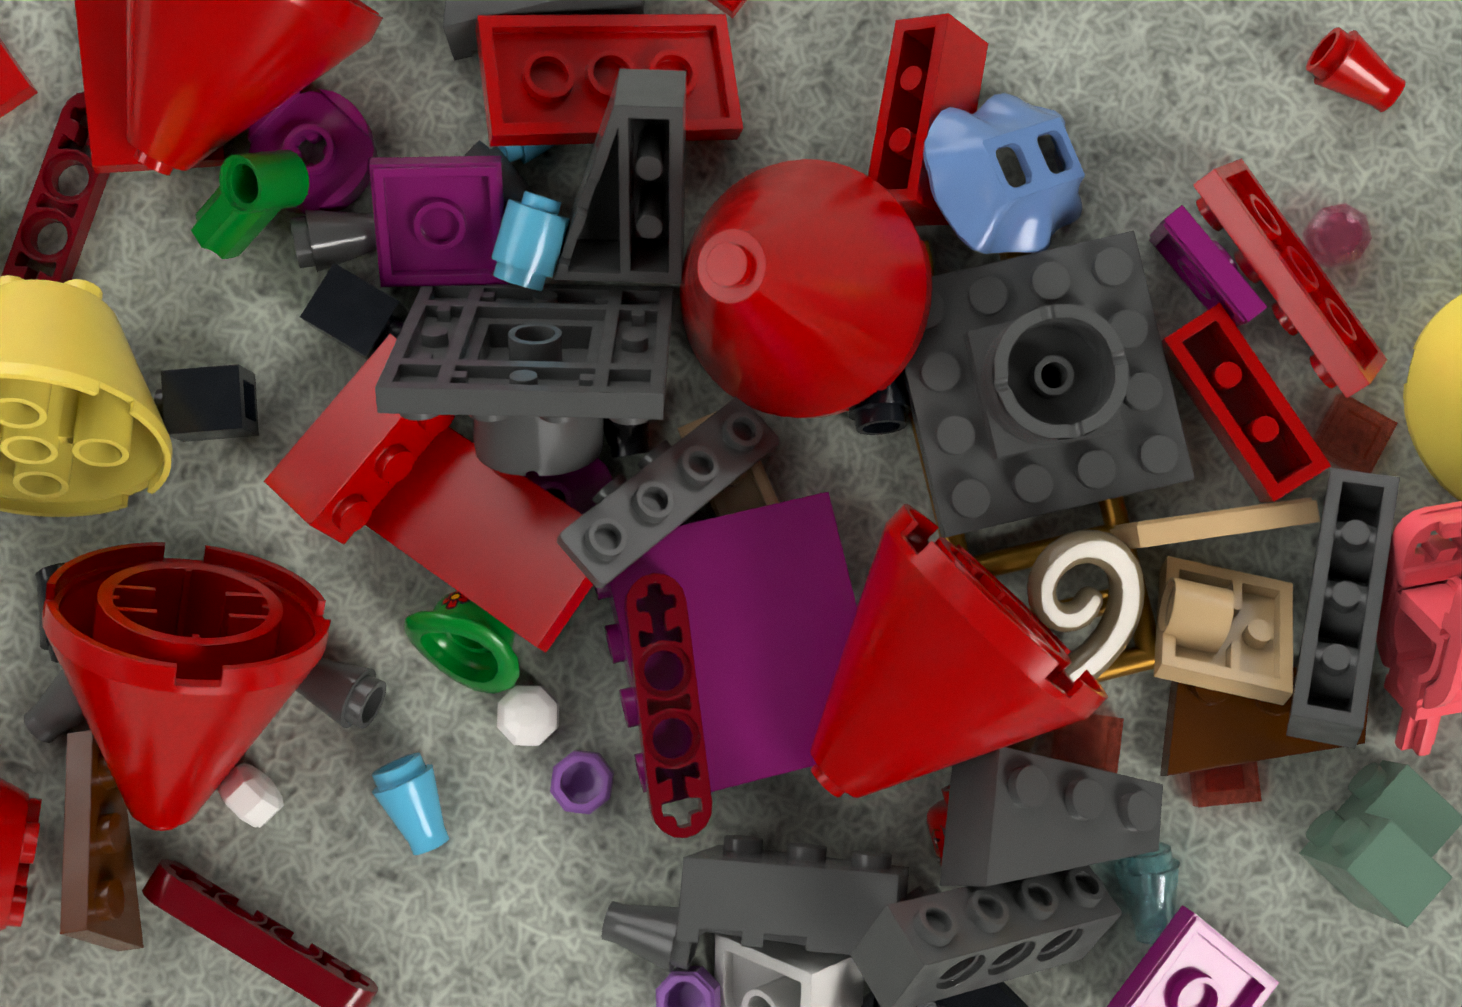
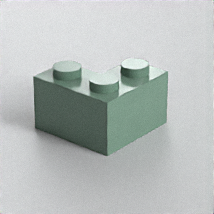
(1384, 842)

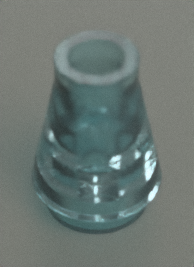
(1149, 890)

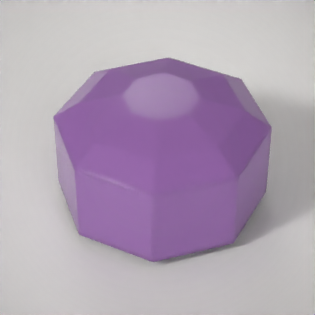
(582, 782)
(689, 989)

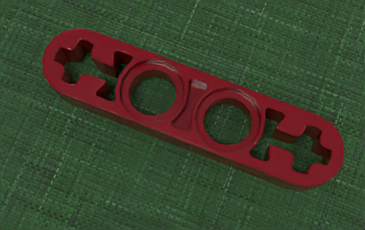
(50, 206)
(658, 705)
(256, 938)

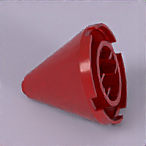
(221, 65)
(805, 289)
(179, 663)
(938, 668)

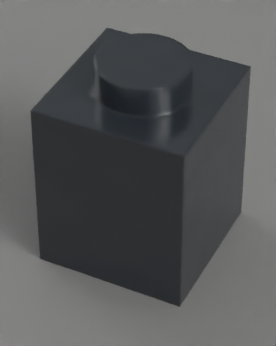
(354, 312)
(208, 403)

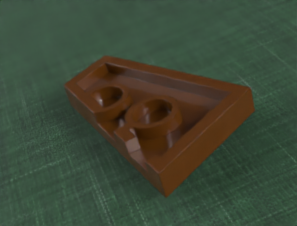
(1226, 729)
(98, 861)

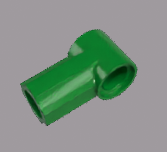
(248, 198)

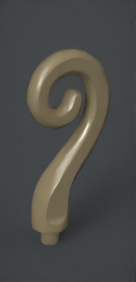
(1122, 607)

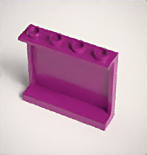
(766, 636)

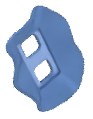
(973, 188)

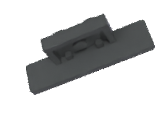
(665, 492)

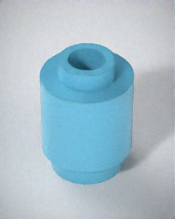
(529, 241)

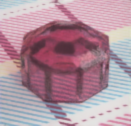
(1337, 235)

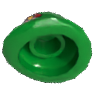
(465, 644)

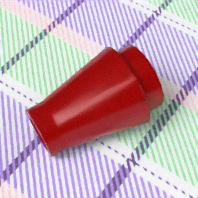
(1352, 68)

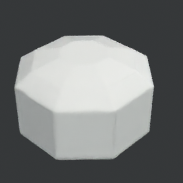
(528, 715)
(251, 795)

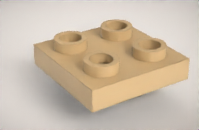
(1224, 630)

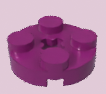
(349, 147)

